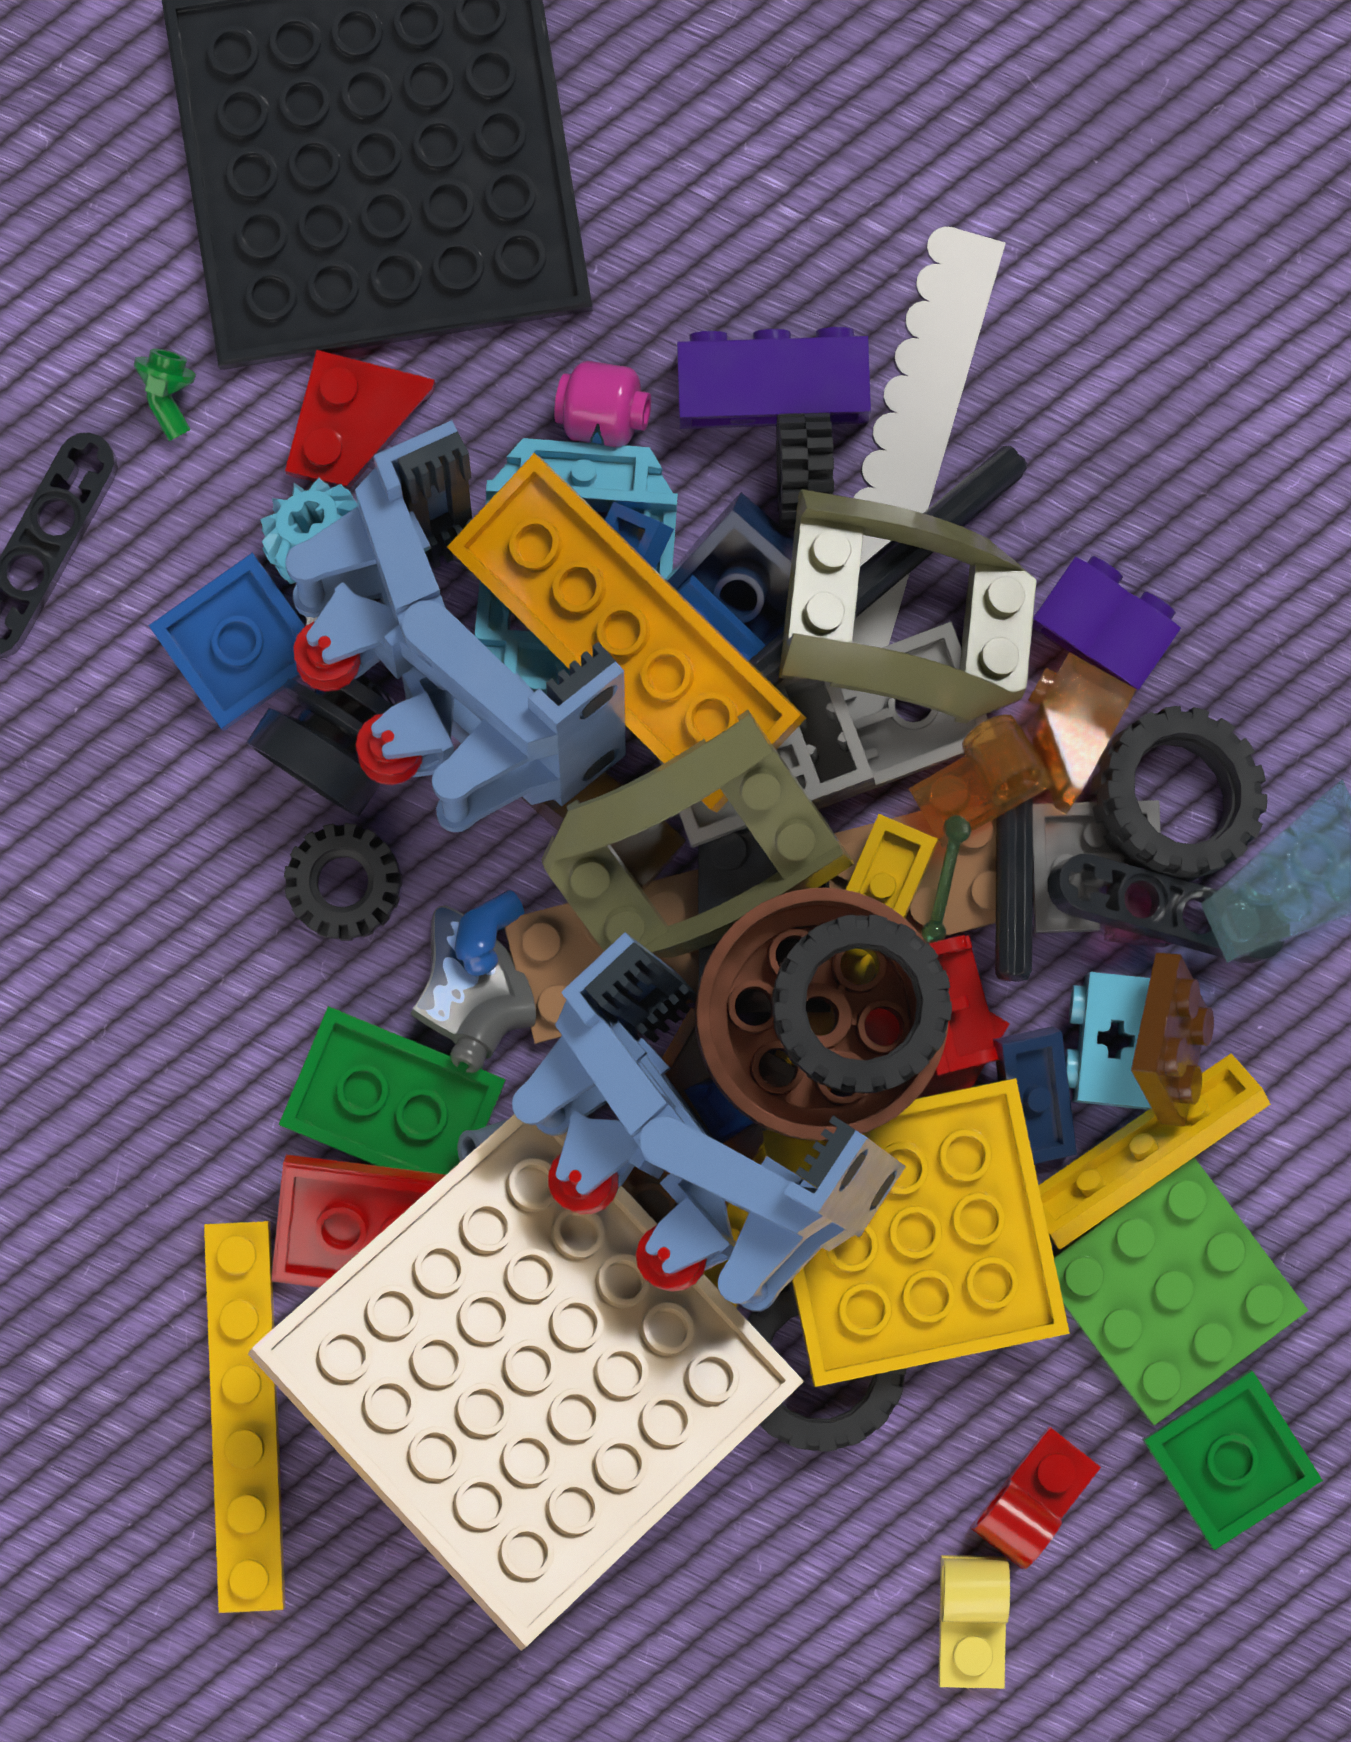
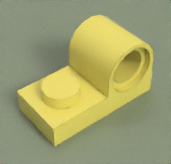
(973, 1621)

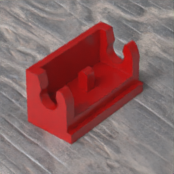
(970, 1027)

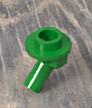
(164, 375)

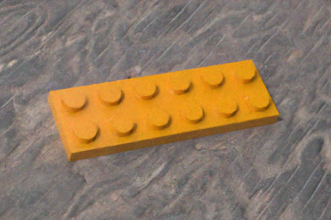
(587, 585)

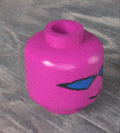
(601, 404)

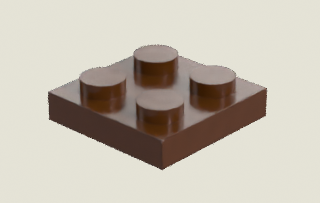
(1171, 1040)

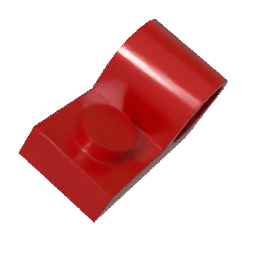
(1035, 1498)

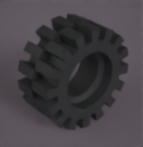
(802, 461)
(334, 843)

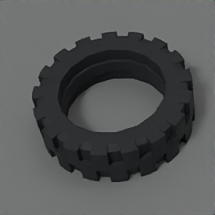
(1223, 754)
(918, 962)
(833, 1432)

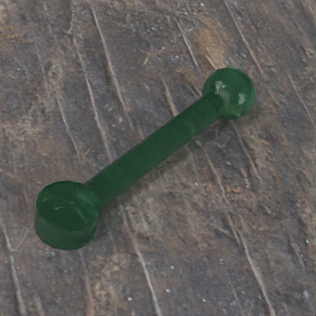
(957, 831)

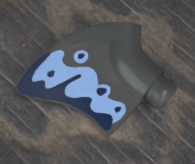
(469, 1007)

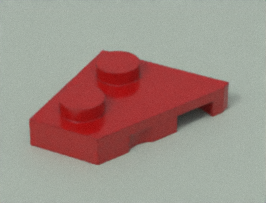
(350, 416)

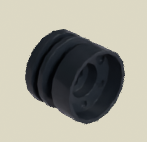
(322, 740)

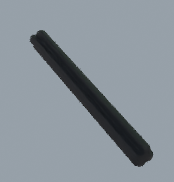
(899, 559)

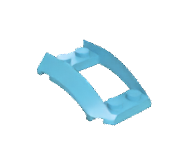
(600, 477)

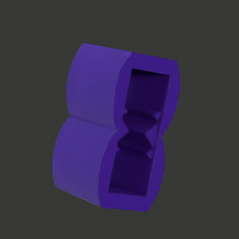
(1105, 622)

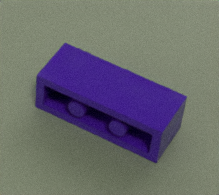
(770, 375)

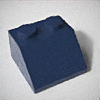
(744, 565)

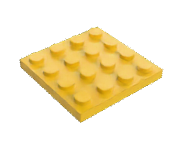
(950, 1256)

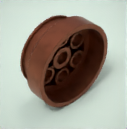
(733, 1049)

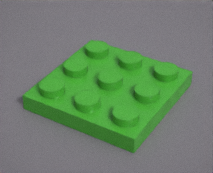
(1174, 1290)

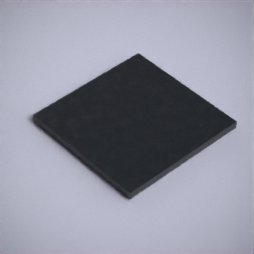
(373, 170)

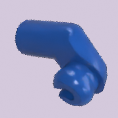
(479, 931)

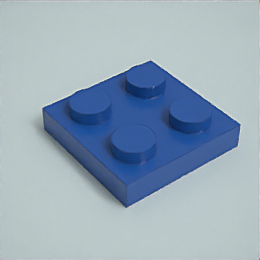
(233, 641)

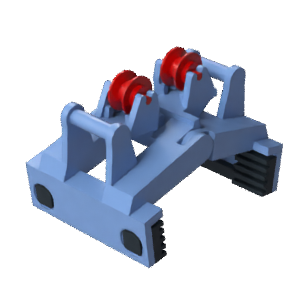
(453, 684)
(657, 1131)

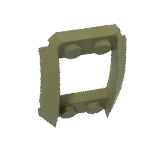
(825, 598)
(759, 789)

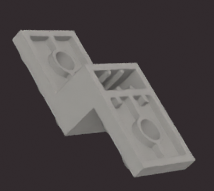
(853, 740)

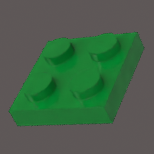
(1232, 1459)

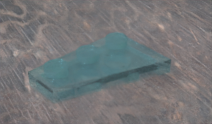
(1289, 884)

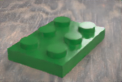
(387, 1097)

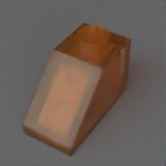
(1074, 723)

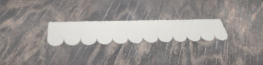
(928, 396)

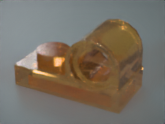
(988, 781)

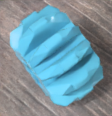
(301, 519)

